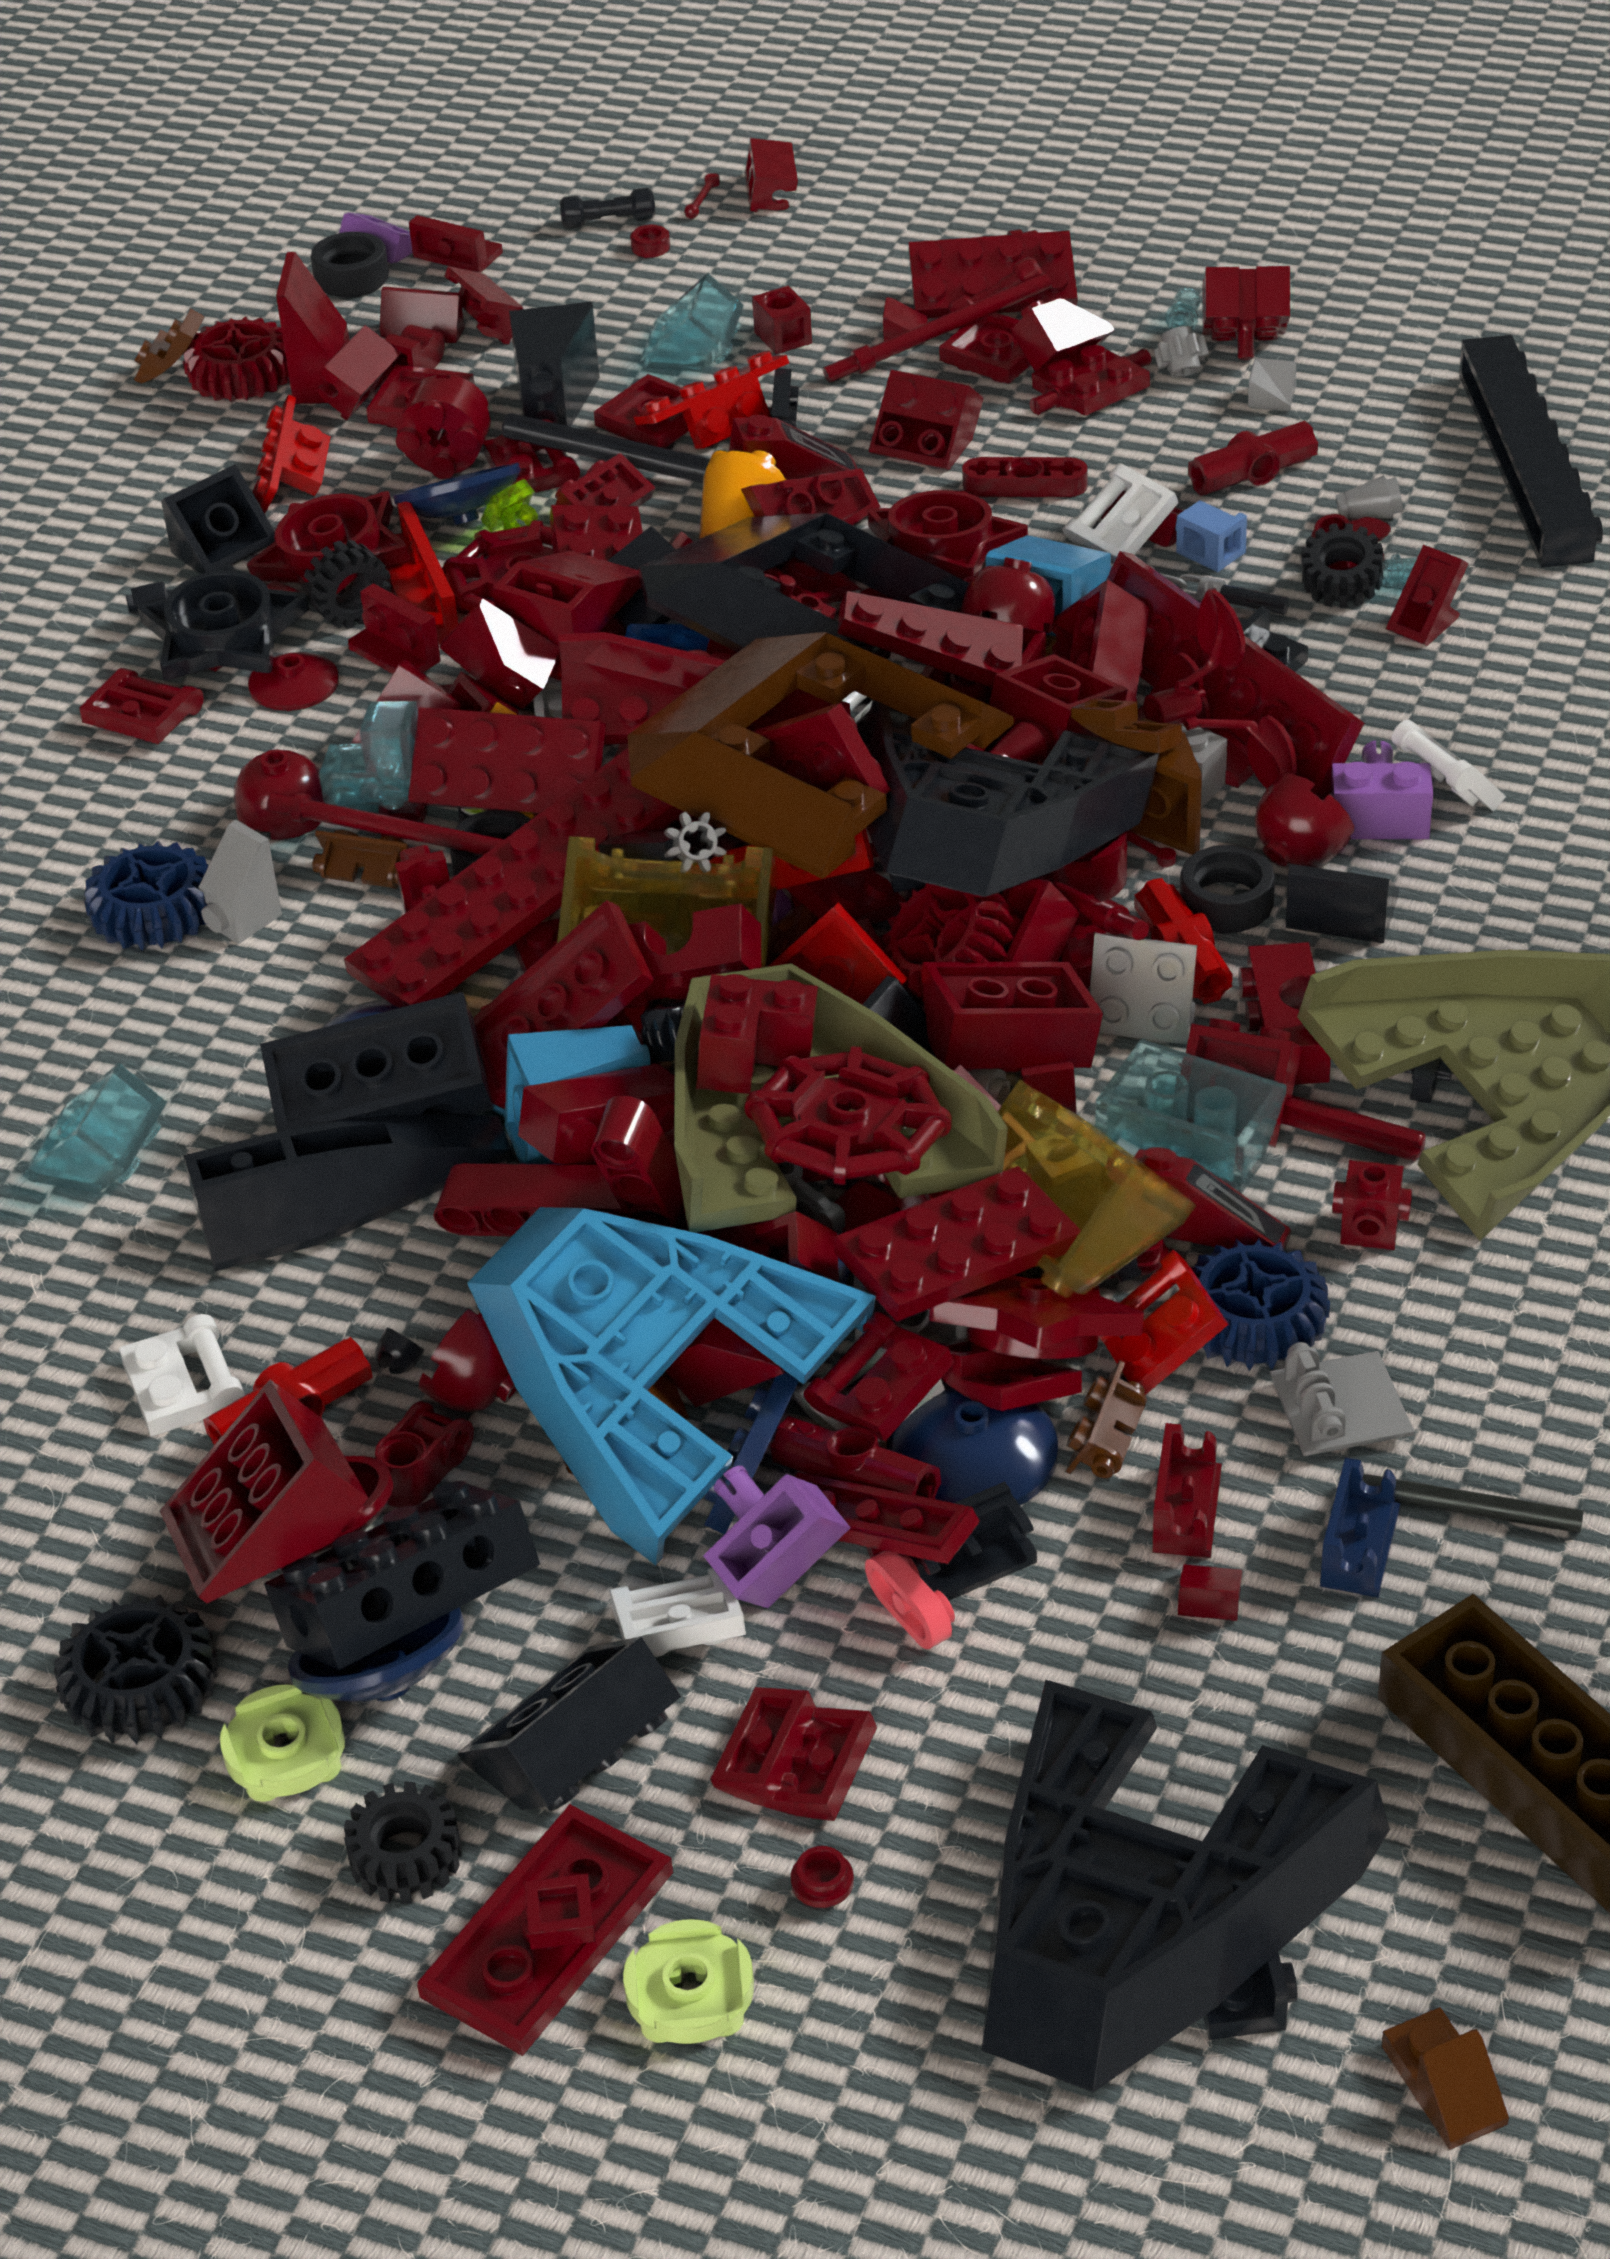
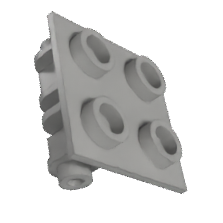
(1144, 987)
(1339, 1400)

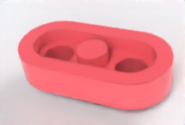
(909, 1599)

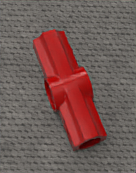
(1174, 922)
(311, 1383)

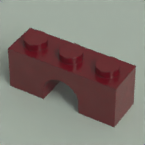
(720, 943)
(1276, 987)

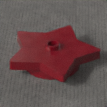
(320, 523)
(945, 529)
(1035, 1321)

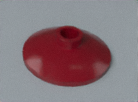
(295, 682)

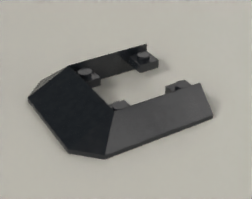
(724, 595)

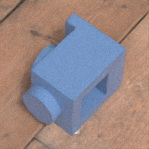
(1210, 535)

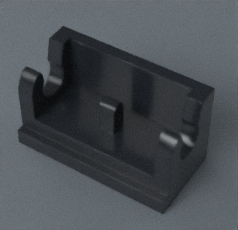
(992, 1549)

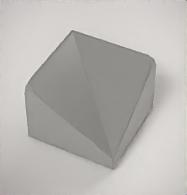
(1272, 384)

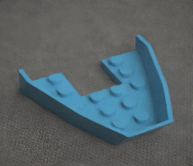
(602, 1307)

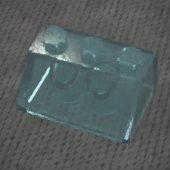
(1192, 1108)

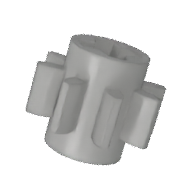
(1181, 351)
(682, 847)

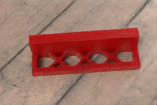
(421, 577)

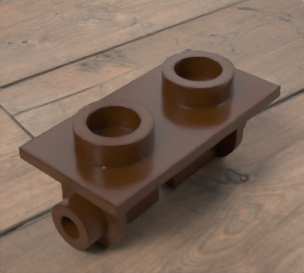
(347, 852)
(1094, 1438)

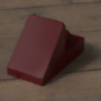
(1426, 598)

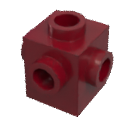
(1371, 1204)

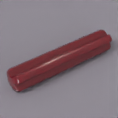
(1353, 1128)

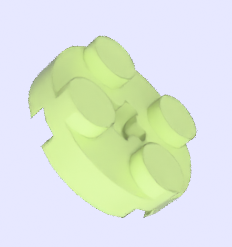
(288, 1769)
(693, 2014)

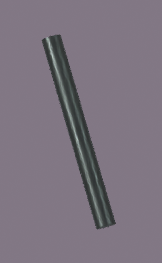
(1484, 1505)

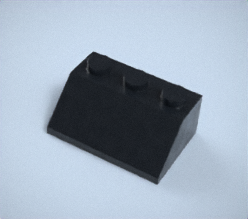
(573, 1724)

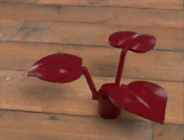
(1183, 701)

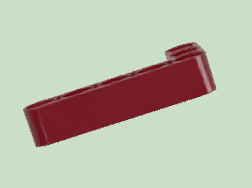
(632, 1180)

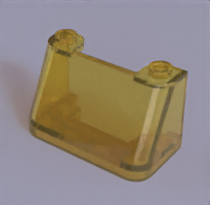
(662, 894)
(1095, 1183)

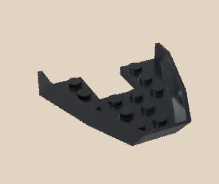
(994, 818)
(1136, 1932)

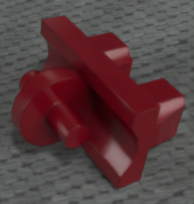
(420, 874)

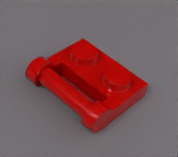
(1172, 1330)

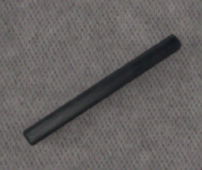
(604, 447)

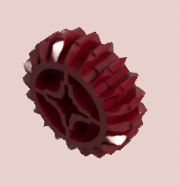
(236, 359)
(946, 927)

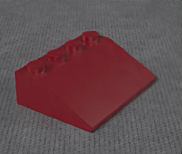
(262, 1496)

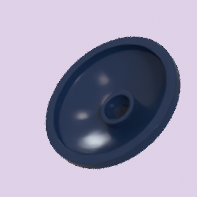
(460, 495)
(980, 1446)
(385, 1672)

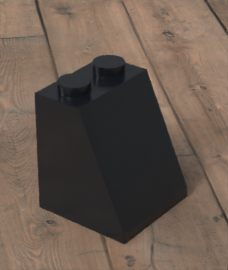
(555, 360)

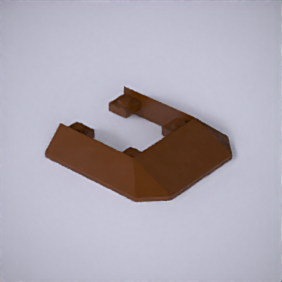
(709, 762)

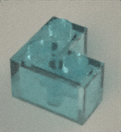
(379, 767)

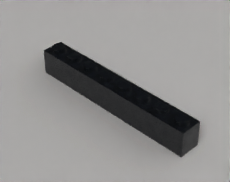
(1529, 452)

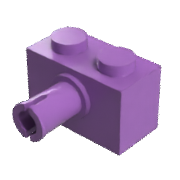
(1384, 796)
(775, 1535)

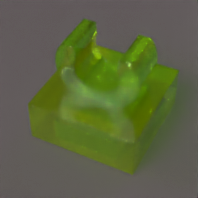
(508, 506)

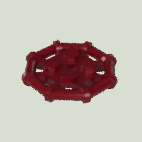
(504, 550)
(823, 1115)

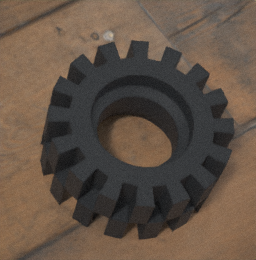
(330, 573)
(1342, 584)
(410, 1869)

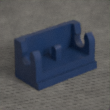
(1359, 1532)

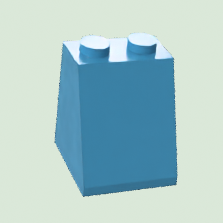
(1066, 567)
(562, 1056)

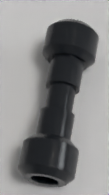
(638, 204)

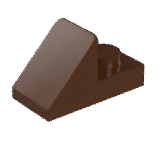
(1447, 2076)

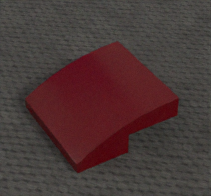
(1007, 1380)
(794, 1753)

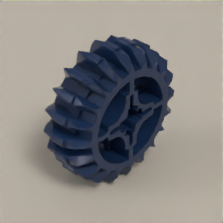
(147, 895)
(1266, 1299)

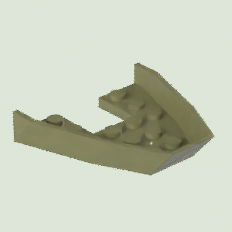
(1512, 1027)
(722, 1153)

